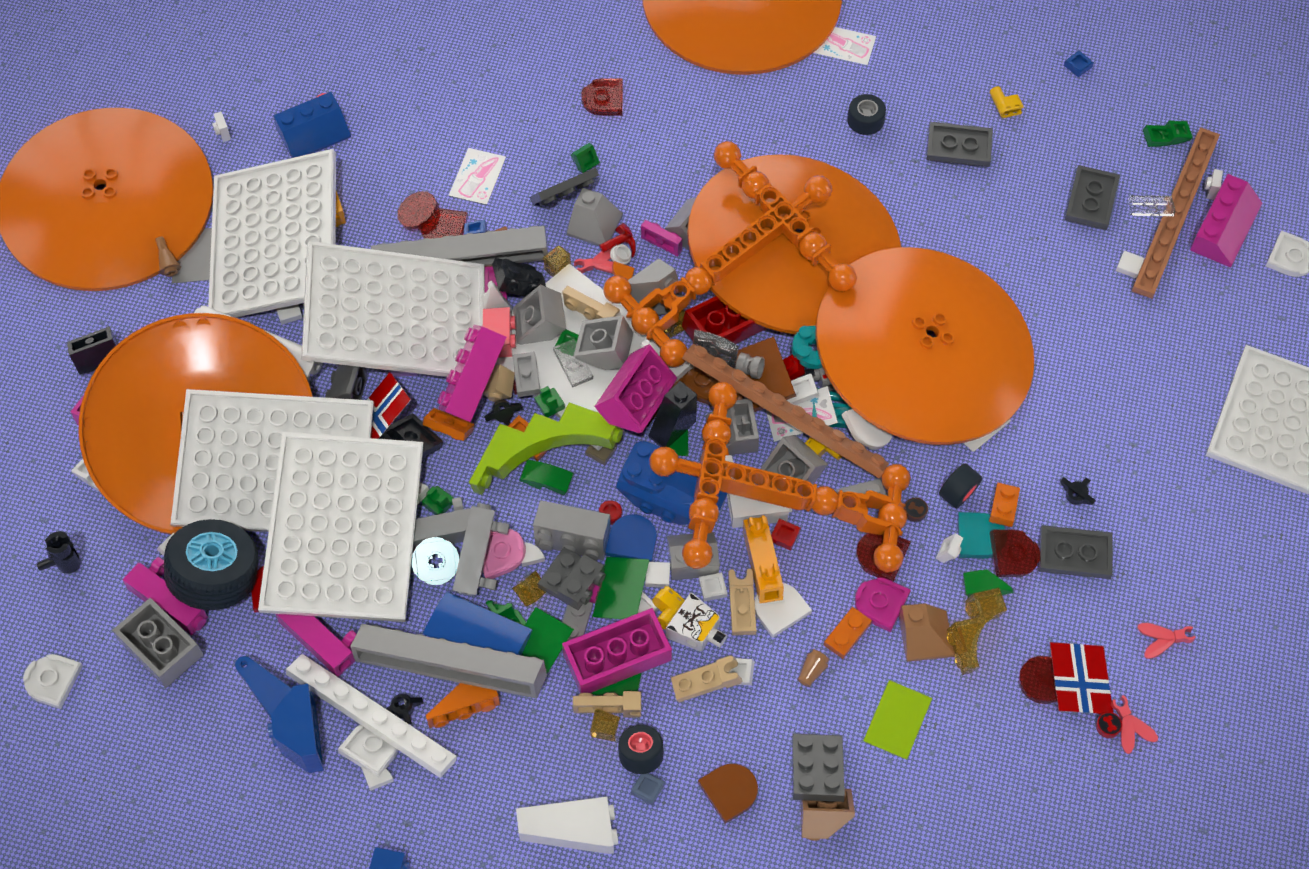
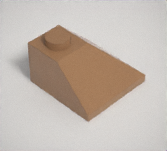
(925, 632)
(825, 818)

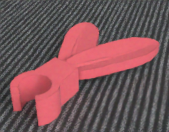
(599, 262)
(1165, 638)
(1132, 725)

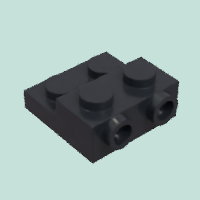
(516, 277)
(412, 429)

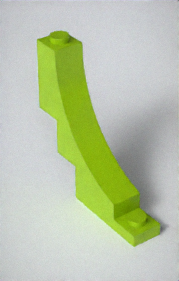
(512, 447)

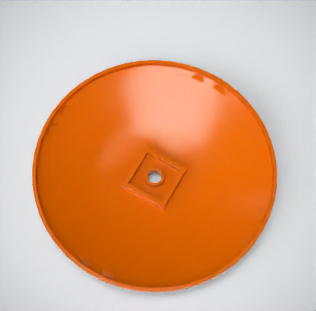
(742, 34)
(107, 236)
(778, 283)
(920, 384)
(138, 400)

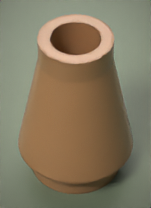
(813, 667)

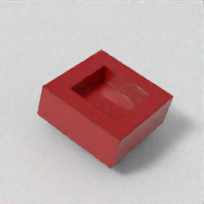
(793, 367)
(785, 534)

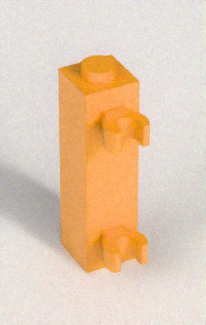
(763, 559)

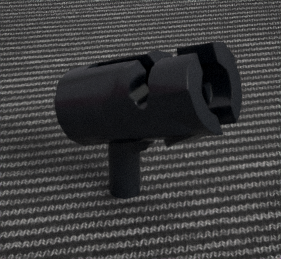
(60, 553)

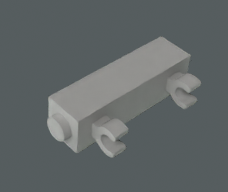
(448, 525)
(474, 550)

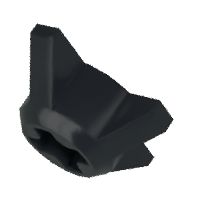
(505, 414)
(1080, 489)
(405, 710)

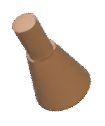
(167, 263)

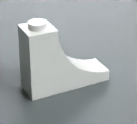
(743, 508)

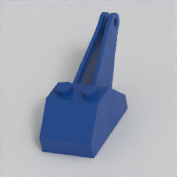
(291, 712)

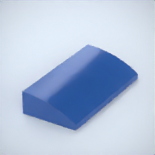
(471, 624)

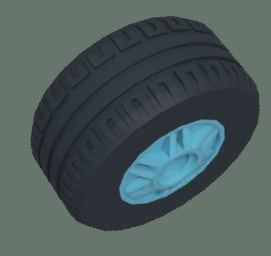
(210, 564)

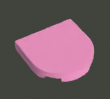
(503, 554)

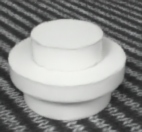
(620, 254)

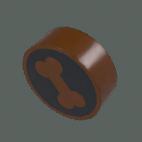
(916, 509)

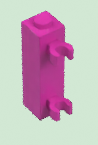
(147, 584)
(320, 641)

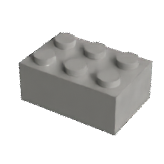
(571, 528)
(158, 642)

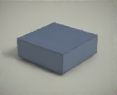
(647, 788)

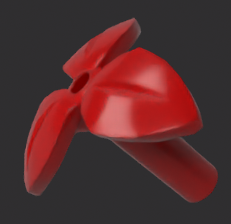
(625, 236)

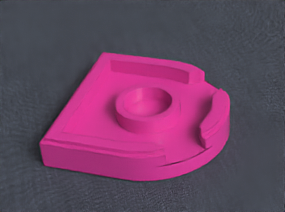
(881, 601)

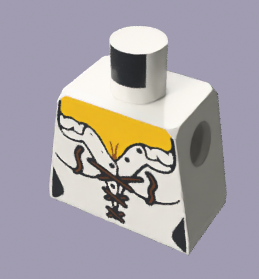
(695, 625)

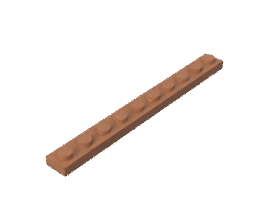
(1170, 226)
(792, 414)

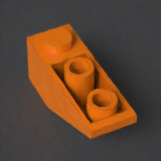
(461, 704)

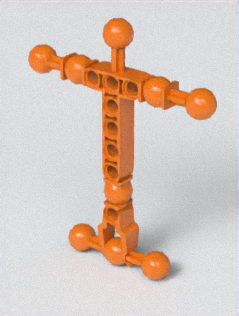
(699, 279)
(823, 500)

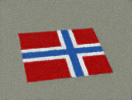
(388, 403)
(1081, 678)

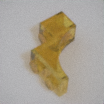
(965, 634)

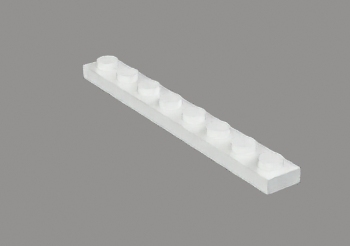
(371, 716)

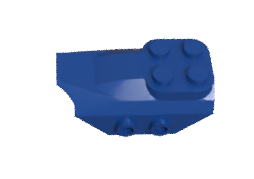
(656, 494)

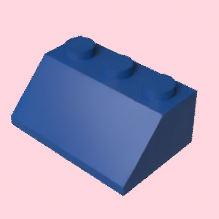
(312, 125)

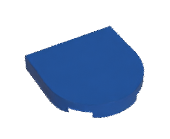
(632, 538)

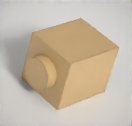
(499, 384)

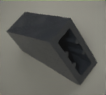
(674, 416)

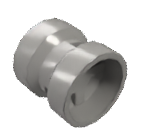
(751, 365)

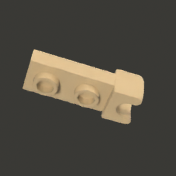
(587, 306)
(742, 603)
(706, 679)
(628, 704)

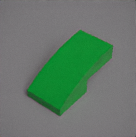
(1172, 133)
(546, 475)

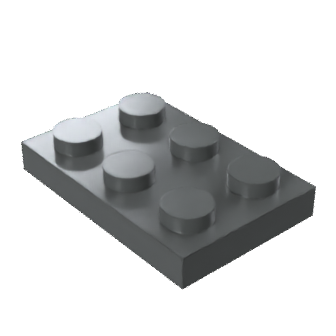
(959, 144)
(565, 187)
(1092, 197)
(1076, 552)
(818, 767)

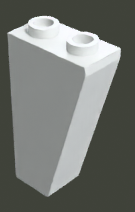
(570, 825)

